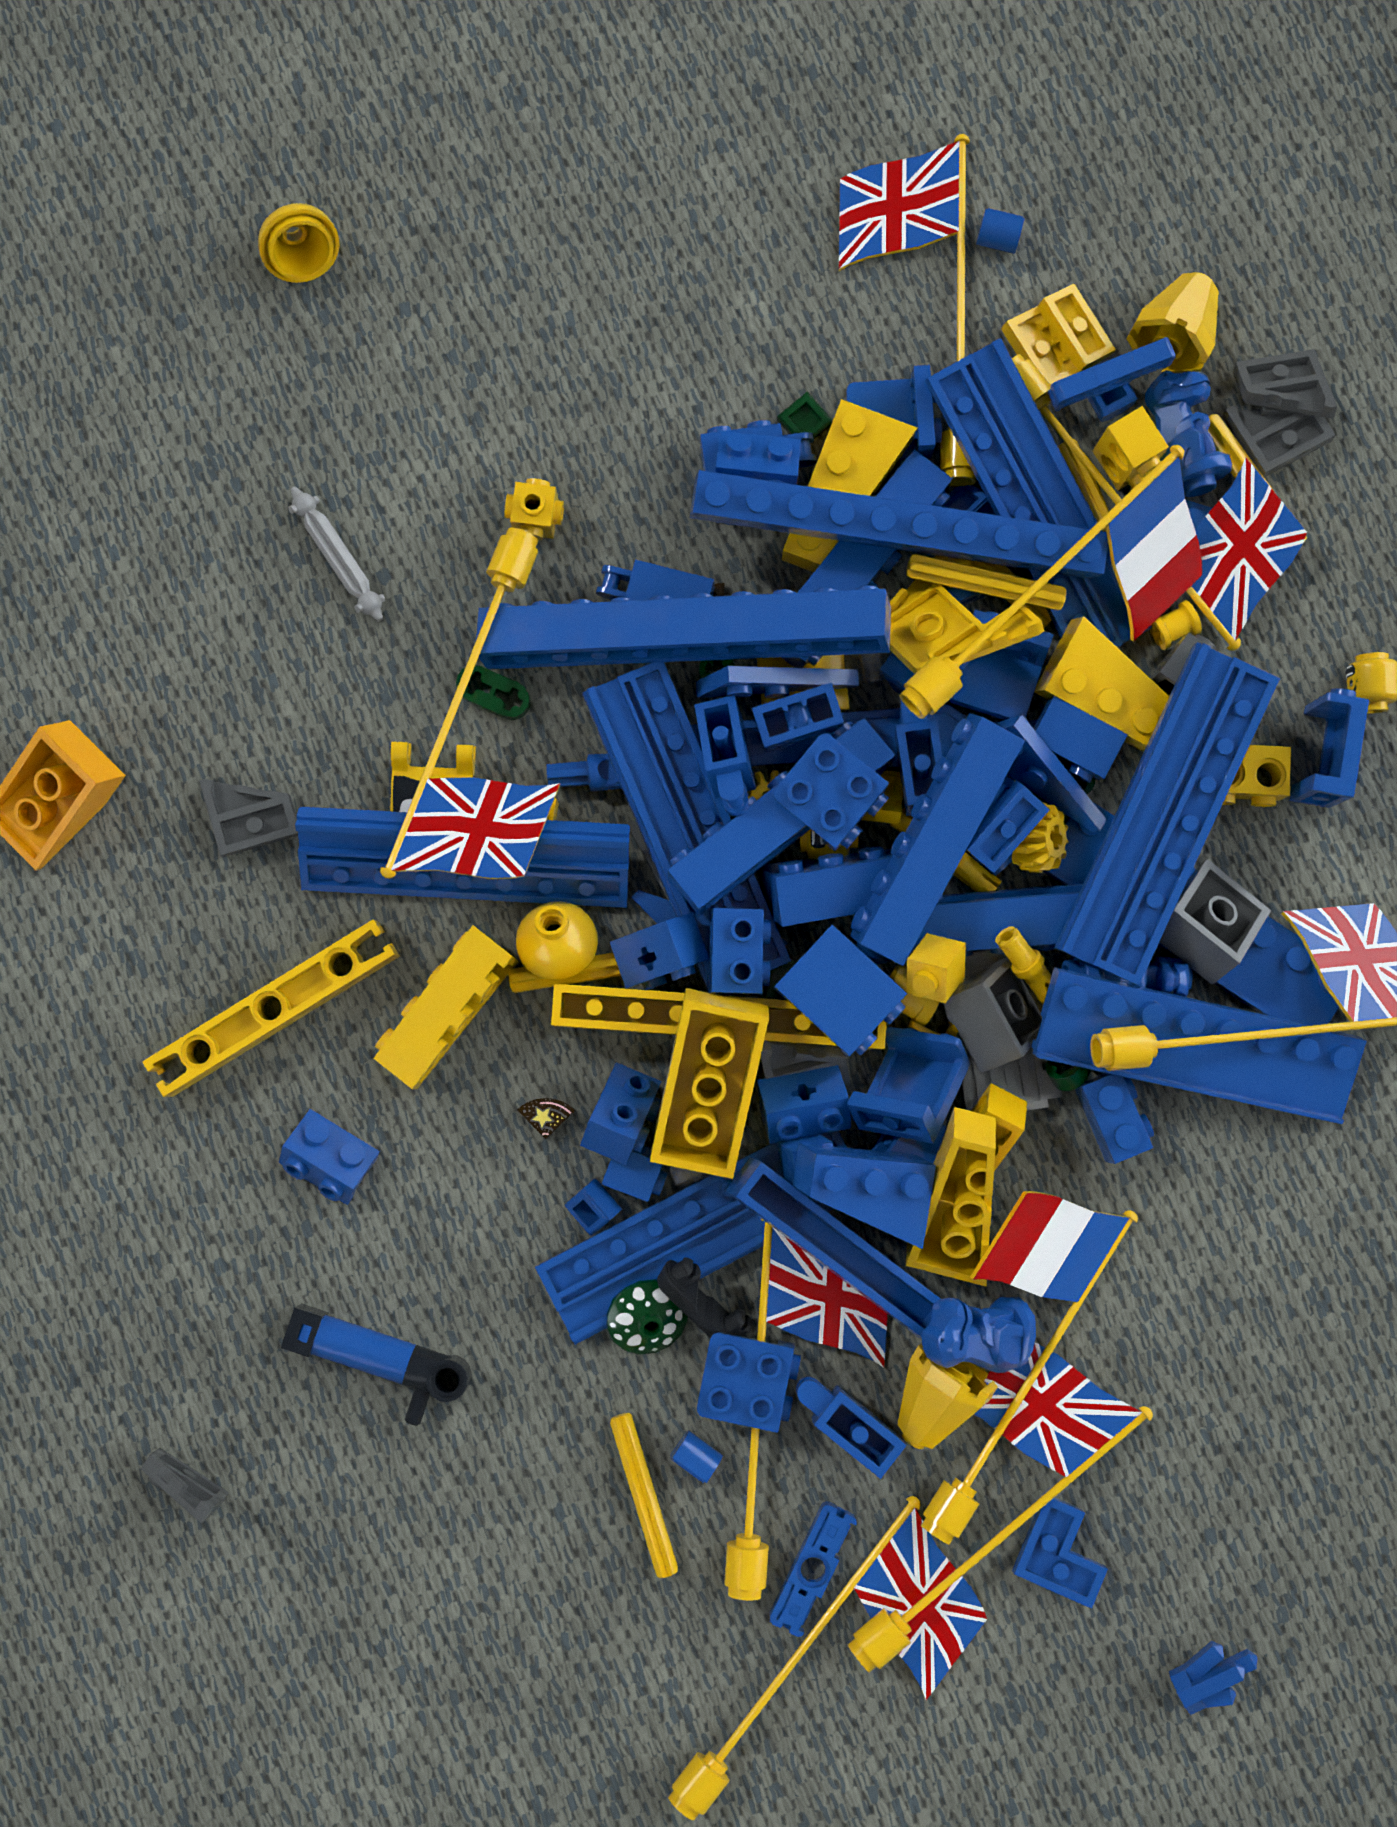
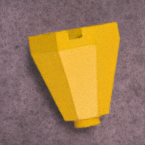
(1186, 316)
(940, 1399)

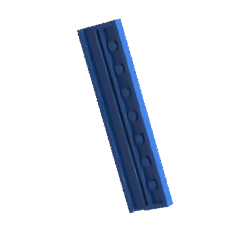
(1024, 472)
(667, 785)
(1167, 813)
(570, 863)
(1275, 971)
(1288, 1074)
(692, 1223)

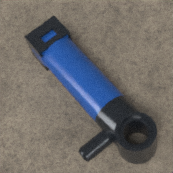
(318, 1334)

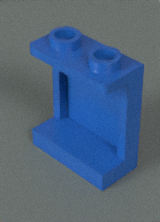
(1340, 750)
(1006, 824)
(842, 992)
(912, 1085)

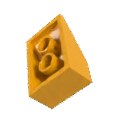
(54, 791)

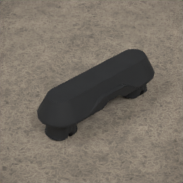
(680, 1285)

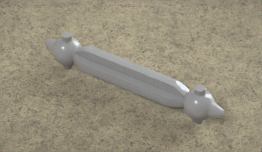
(336, 554)

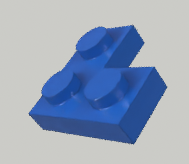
(1048, 1558)

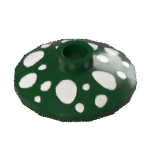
(634, 1309)

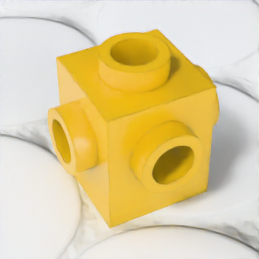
(540, 521)

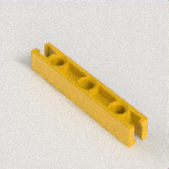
(245, 1022)

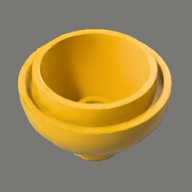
(302, 253)
(556, 952)

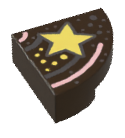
(546, 1114)

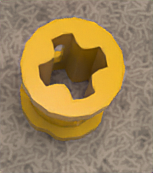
(1176, 625)

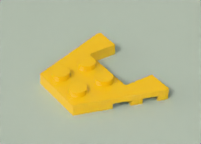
(934, 623)

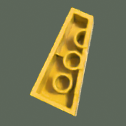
(855, 460)
(1103, 683)
(444, 1008)
(960, 1199)

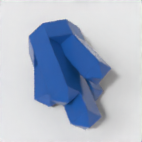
(1208, 1677)

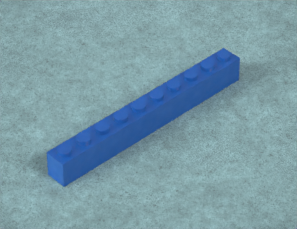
(894, 524)
(688, 628)

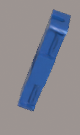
(1111, 373)
(797, 1591)

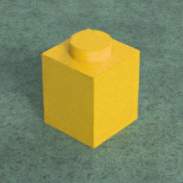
(936, 968)

